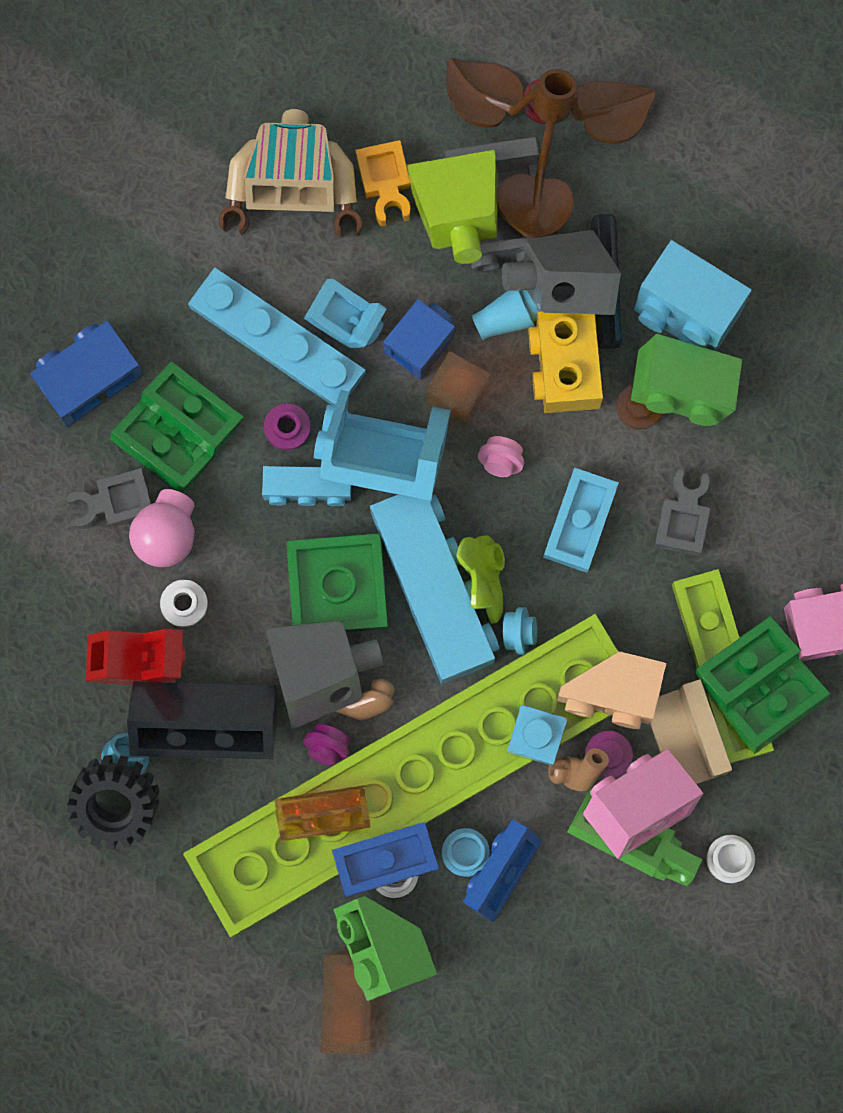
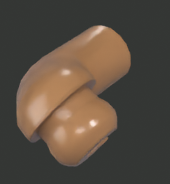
(373, 702)
(579, 773)

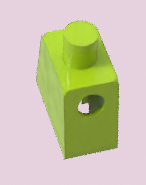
(458, 202)

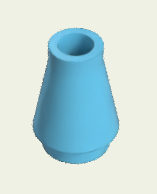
(506, 314)

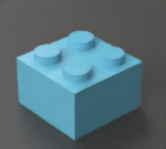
(690, 298)

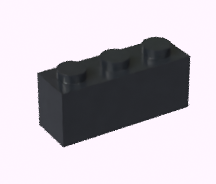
(202, 720)

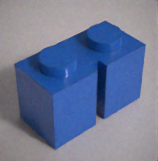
(84, 370)

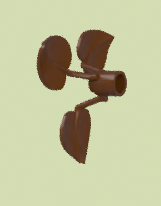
(488, 91)

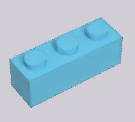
(302, 485)

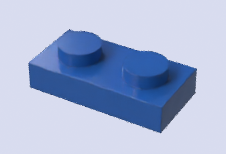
(385, 859)
(509, 859)

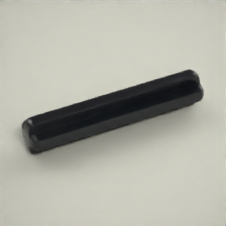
(608, 326)

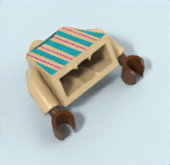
(291, 170)

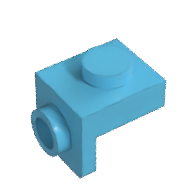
(345, 315)

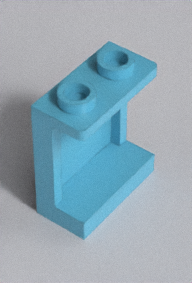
(381, 452)

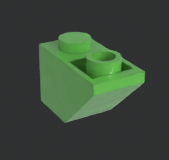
(383, 947)

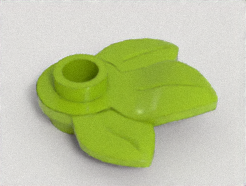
(484, 562)

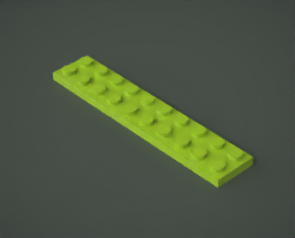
(406, 779)

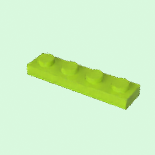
(709, 631)

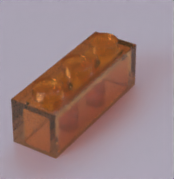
(322, 813)

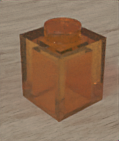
(458, 387)

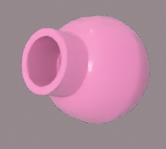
(163, 530)

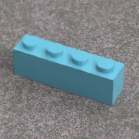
(434, 586)

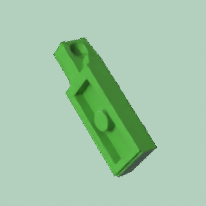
(657, 857)

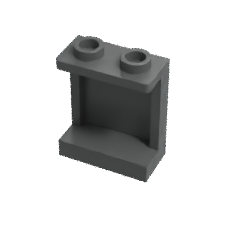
(511, 158)

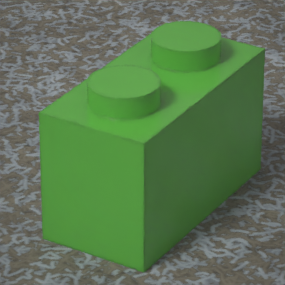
(686, 380)

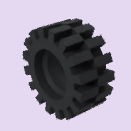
(109, 825)

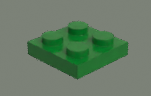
(338, 582)

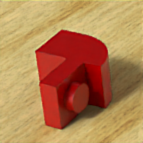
(131, 656)

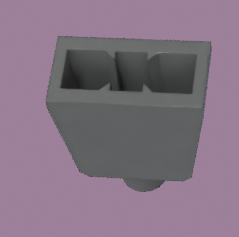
(566, 274)
(319, 668)

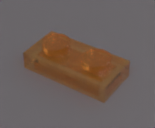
(344, 1009)

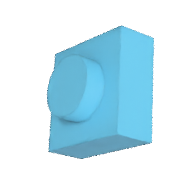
(537, 735)

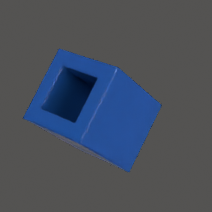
(420, 338)

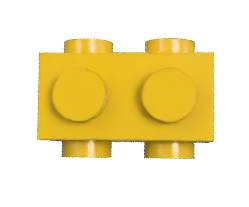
(566, 360)

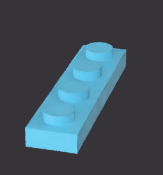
(275, 337)

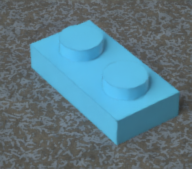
(580, 520)

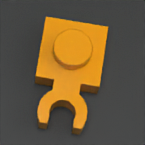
(384, 175)

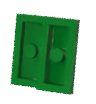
(176, 428)
(762, 685)

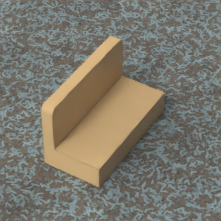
(689, 731)

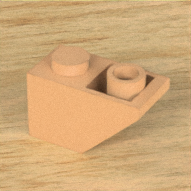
(618, 687)

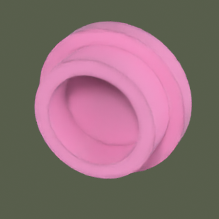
(501, 456)

